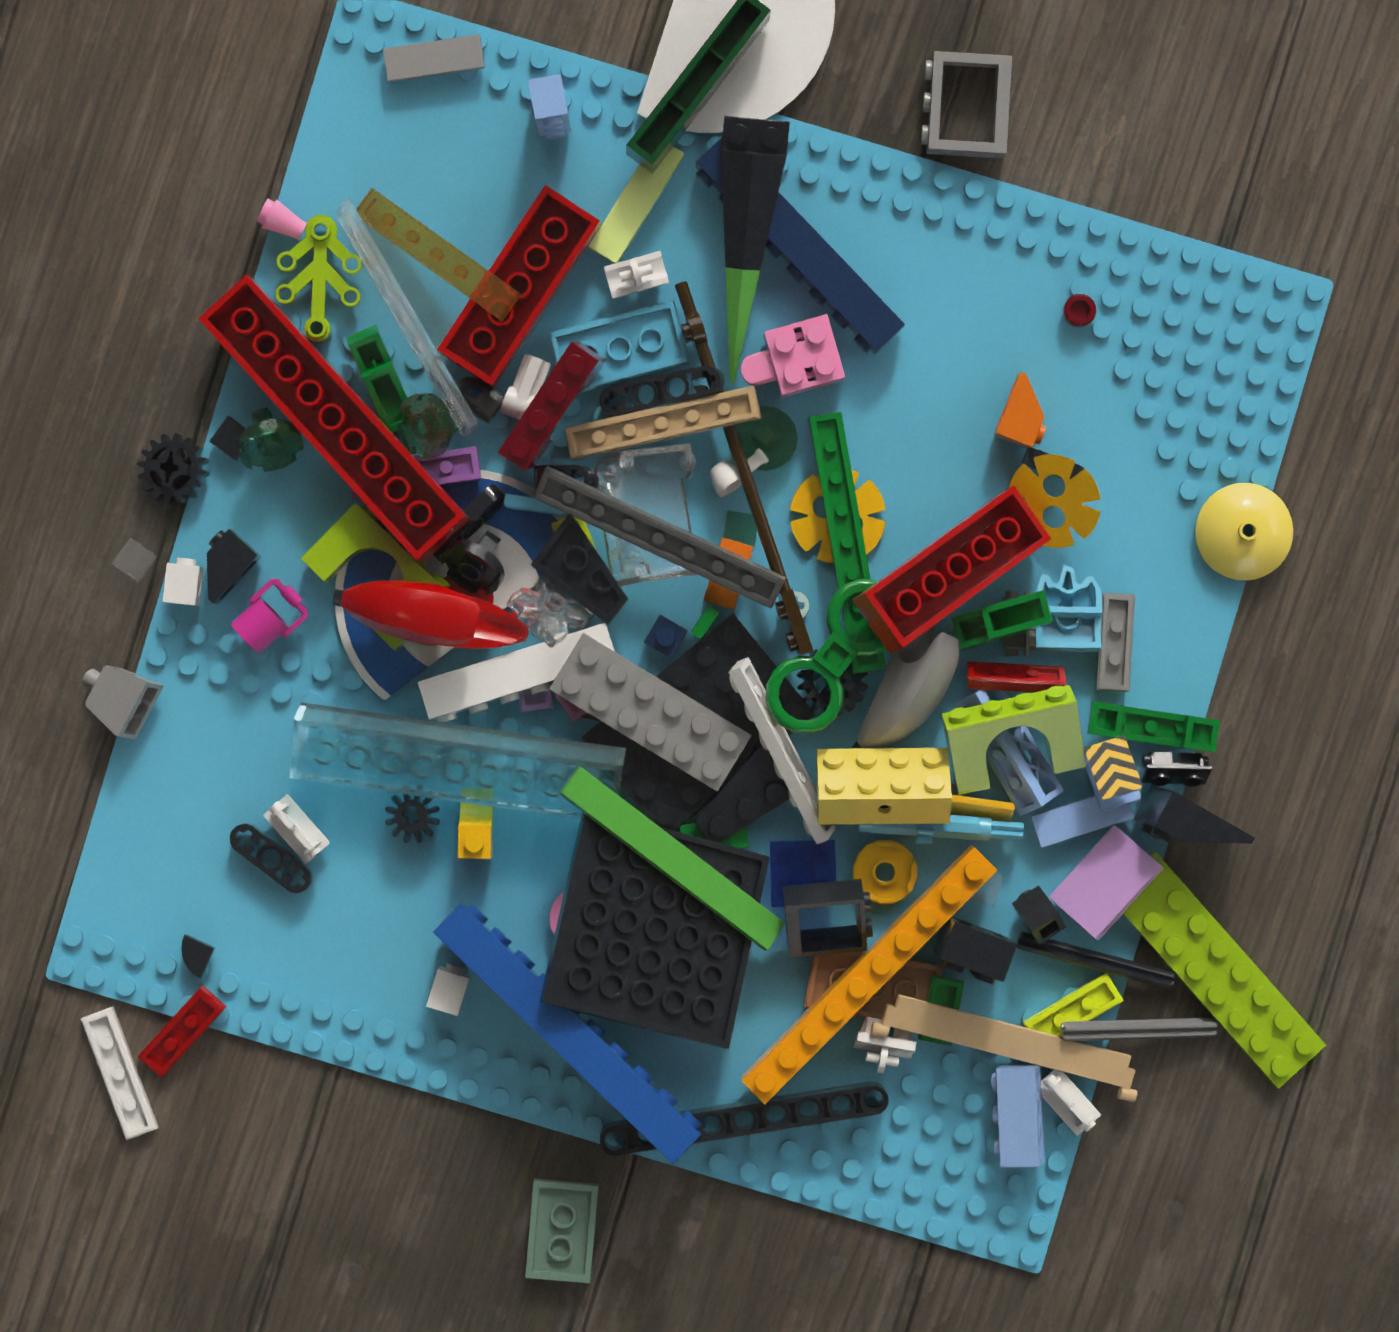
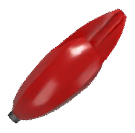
(430, 614)

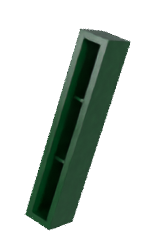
(697, 83)

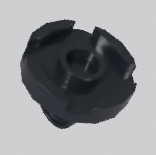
(474, 564)

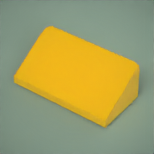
(982, 808)

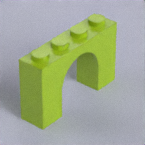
(357, 533)
(973, 728)

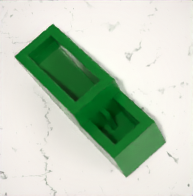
(378, 375)
(1002, 620)

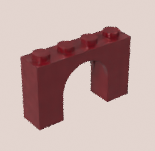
(567, 379)

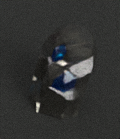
(481, 398)

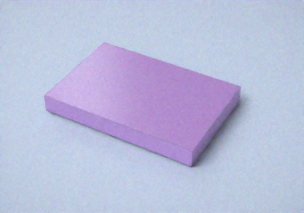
(1106, 882)

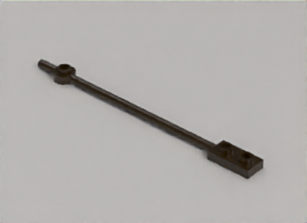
(787, 606)

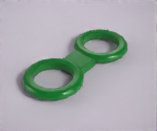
(829, 662)

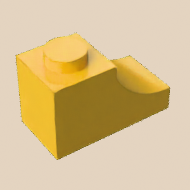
(475, 831)

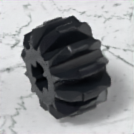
(403, 821)

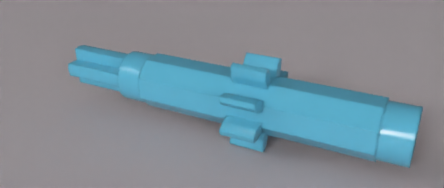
(959, 828)

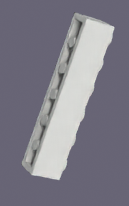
(501, 677)

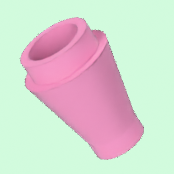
(280, 219)

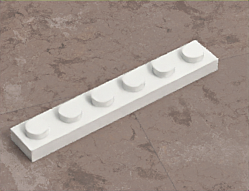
(776, 740)

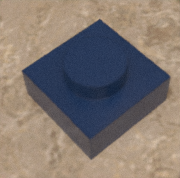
(665, 636)

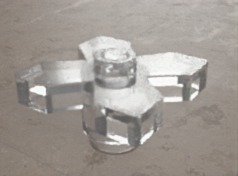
(549, 611)

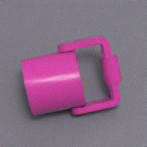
(261, 623)

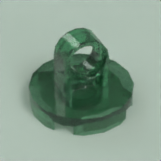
(426, 425)
(772, 434)
(269, 442)

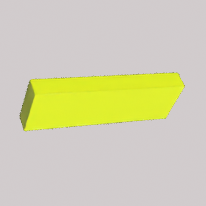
(1080, 1005)

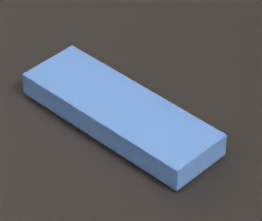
(1076, 820)

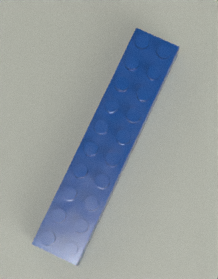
(568, 1033)

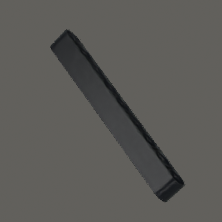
(761, 1123)

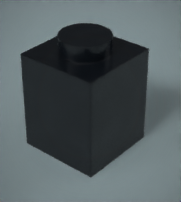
(1038, 914)

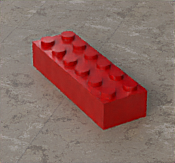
(536, 266)
(951, 569)

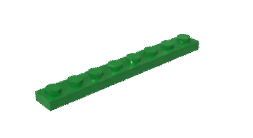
(843, 526)

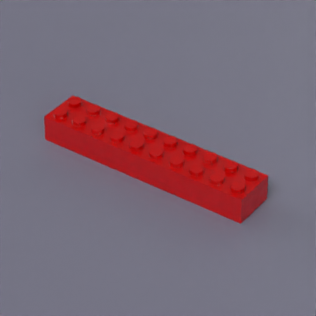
(334, 419)

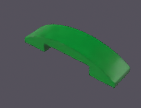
(1153, 726)

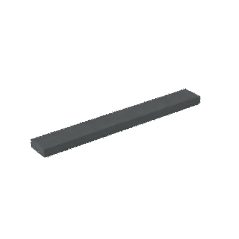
(659, 537)

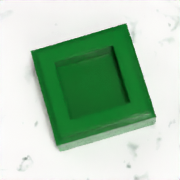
(704, 622)

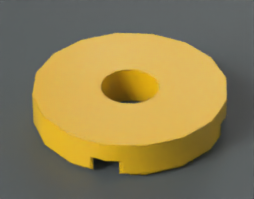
(904, 871)

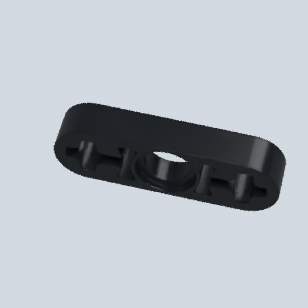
(479, 512)
(256, 837)

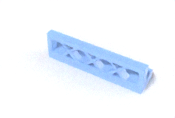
(1009, 765)

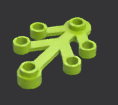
(319, 271)

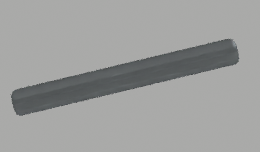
(1138, 1029)

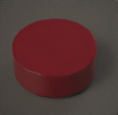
(1079, 310)

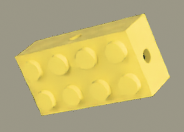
(883, 786)

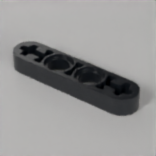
(661, 390)

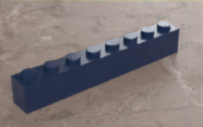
(819, 266)

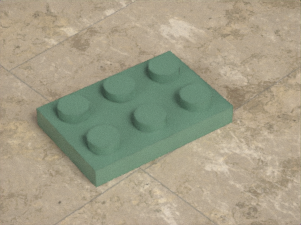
(562, 1230)

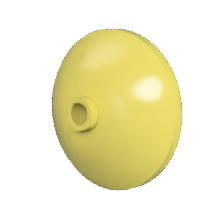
(1221, 534)

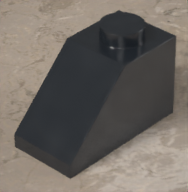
(227, 563)

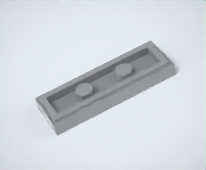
(434, 58)
(1116, 642)

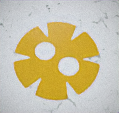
(1077, 491)
(812, 529)

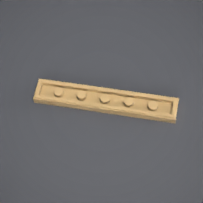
(663, 423)

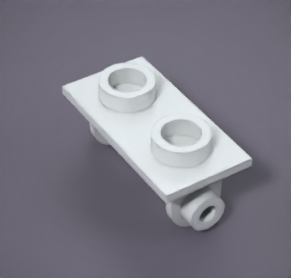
(296, 828)
(1068, 1102)

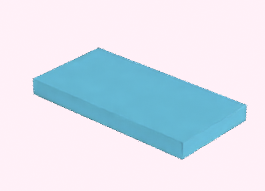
(631, 343)

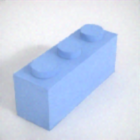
(549, 106)
(1018, 1115)

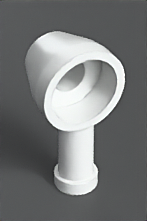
(725, 475)

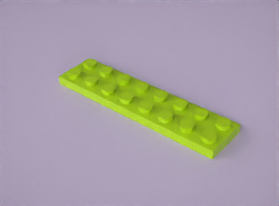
(1223, 977)

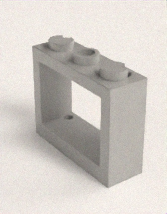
(932, 105)

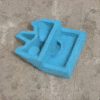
(1074, 612)

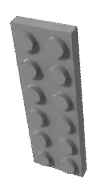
(650, 711)

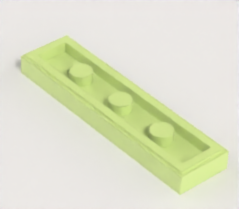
(633, 208)

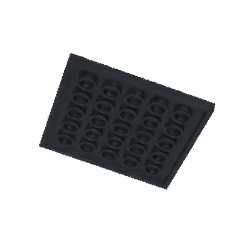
(643, 946)

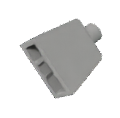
(121, 699)

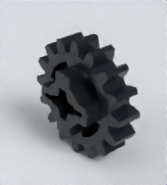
(173, 456)
(820, 694)

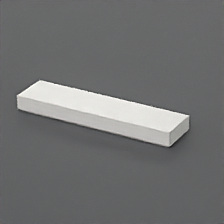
(119, 1073)

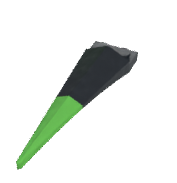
(751, 177)

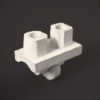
(636, 275)
(898, 1045)

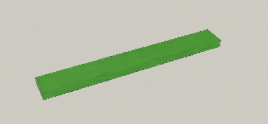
(672, 858)

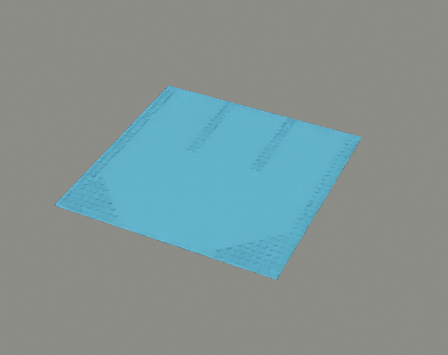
(1159, 398)

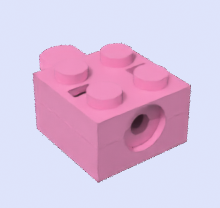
(794, 356)

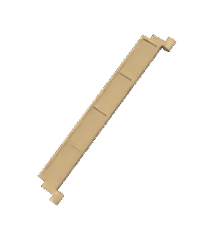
(1009, 1041)

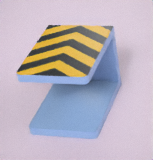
(1112, 773)

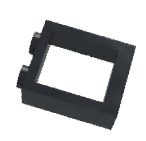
(831, 939)

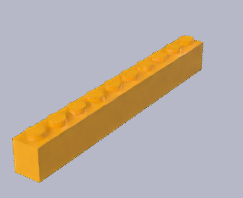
(868, 974)

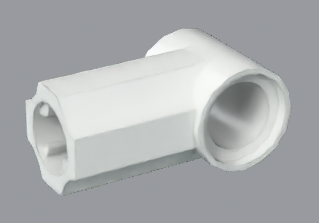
(527, 383)

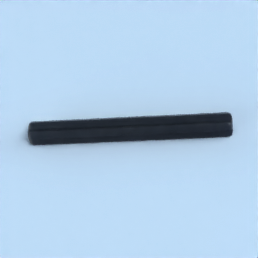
(1097, 961)

